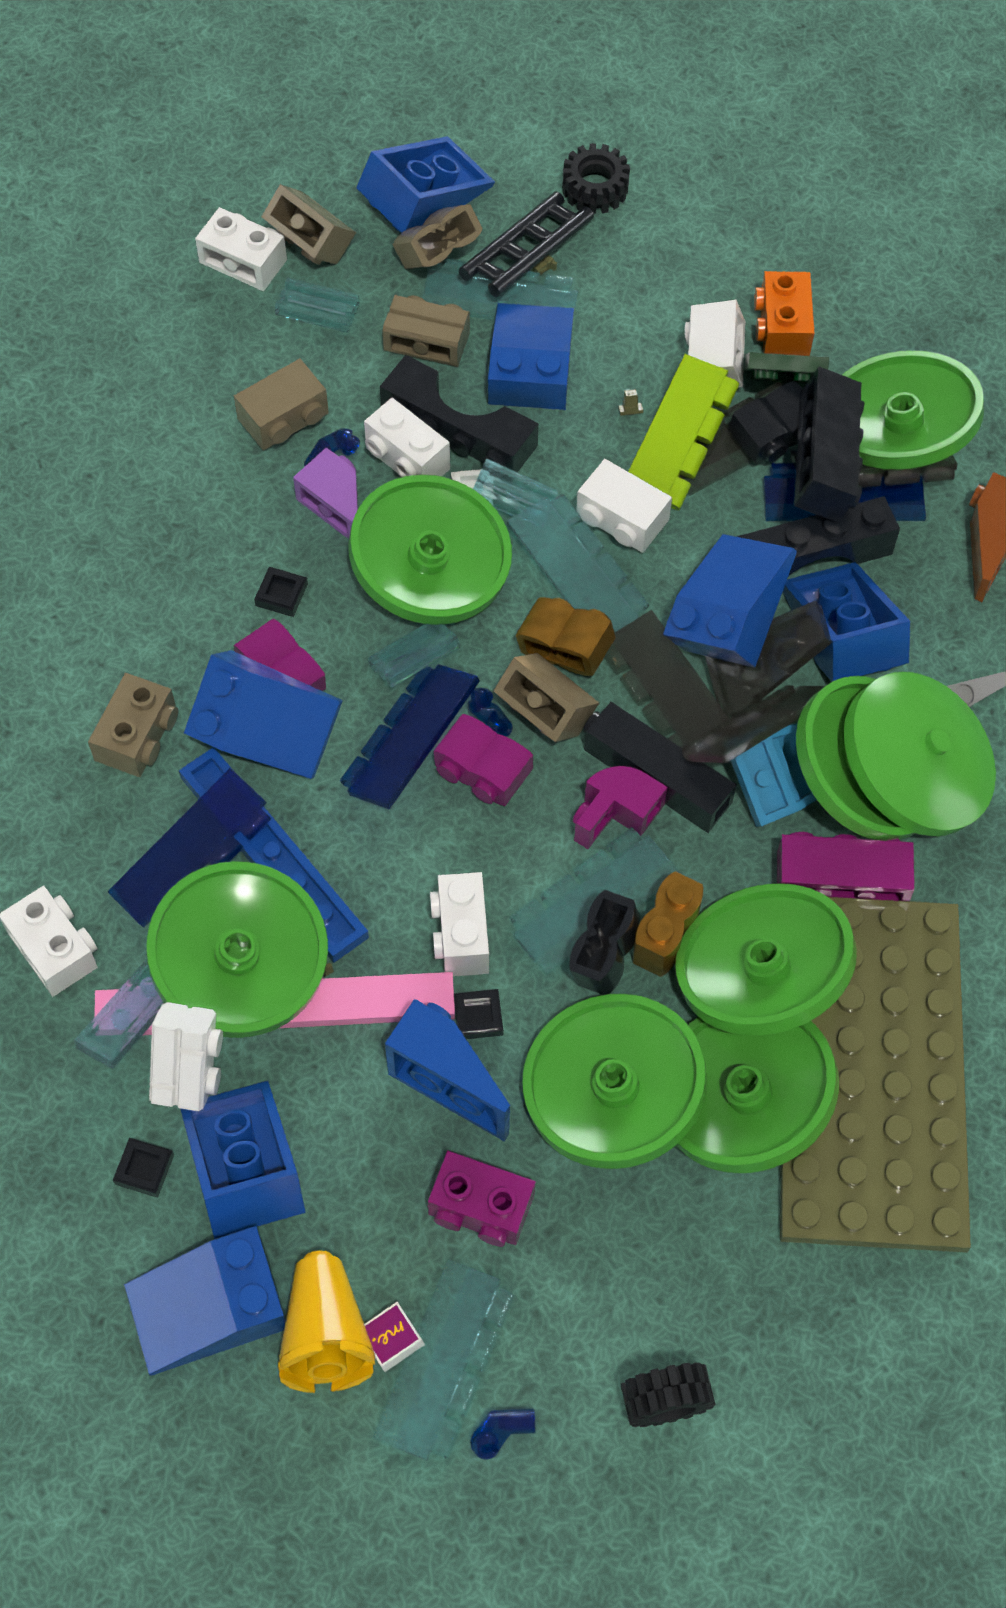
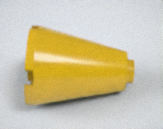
(323, 1329)

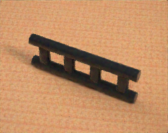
(524, 259)

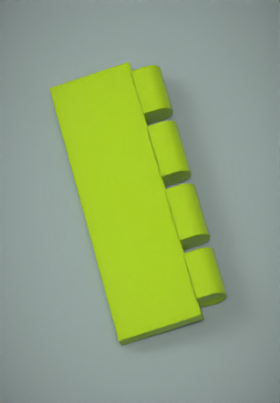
(680, 421)

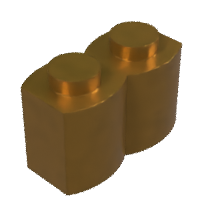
(566, 635)
(665, 925)

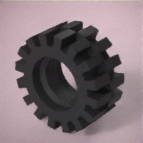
(596, 162)
(667, 1394)

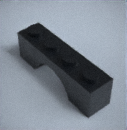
(497, 436)
(860, 535)

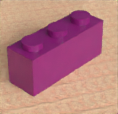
(847, 866)

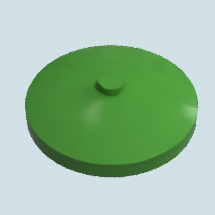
(916, 408)
(429, 549)
(919, 754)
(826, 765)
(238, 945)
(766, 959)
(615, 1081)
(762, 1097)

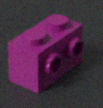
(481, 1199)

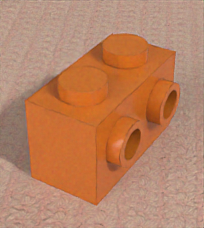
(785, 313)

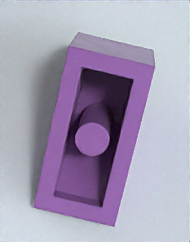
(329, 489)

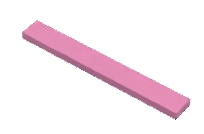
(359, 999)

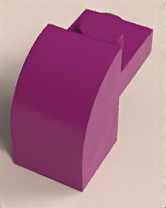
(619, 795)

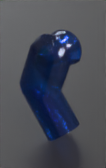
(339, 439)
(488, 712)
(497, 1428)

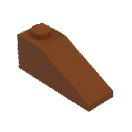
(988, 533)

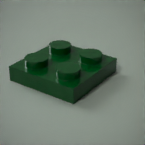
(768, 366)

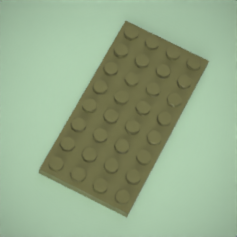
(897, 1142)

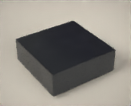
(281, 591)
(479, 1014)
(143, 1167)

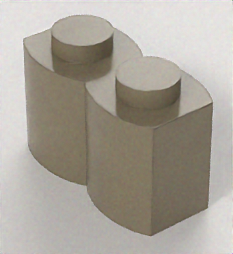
(437, 236)

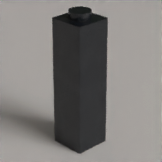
(692, 787)

